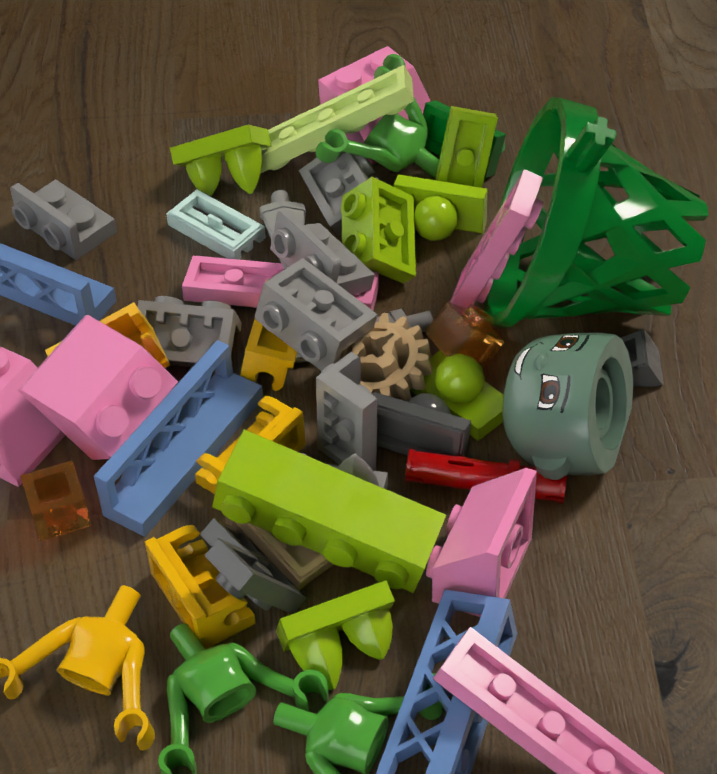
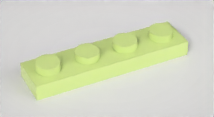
(347, 112)

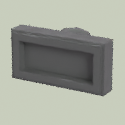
(420, 425)

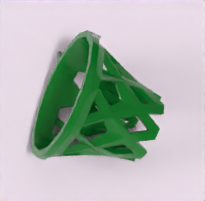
(586, 212)

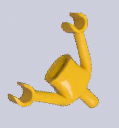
(97, 656)

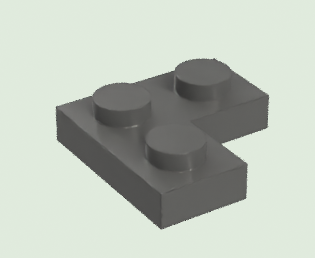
(247, 570)

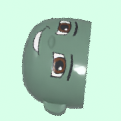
(569, 403)

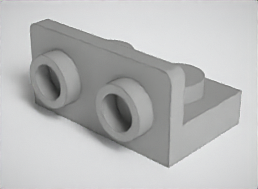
(332, 180)
(62, 218)
(320, 248)
(312, 313)
(190, 330)
(346, 412)

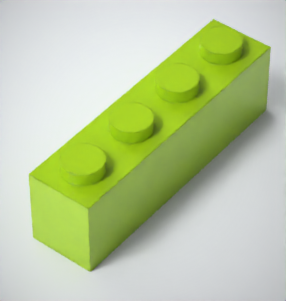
(327, 511)

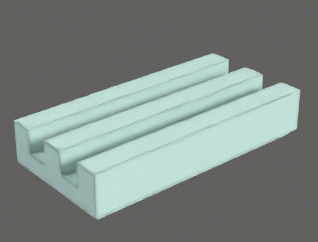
(210, 229)

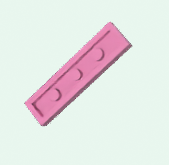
(499, 241)
(240, 281)
(533, 712)

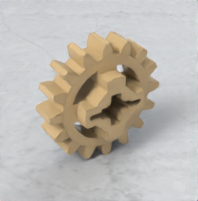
(385, 358)

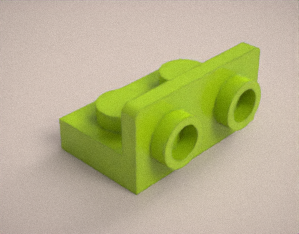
(380, 228)

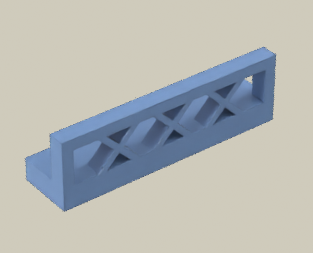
(52, 287)
(161, 472)
(463, 728)

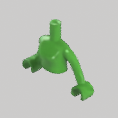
(392, 142)
(219, 688)
(345, 730)

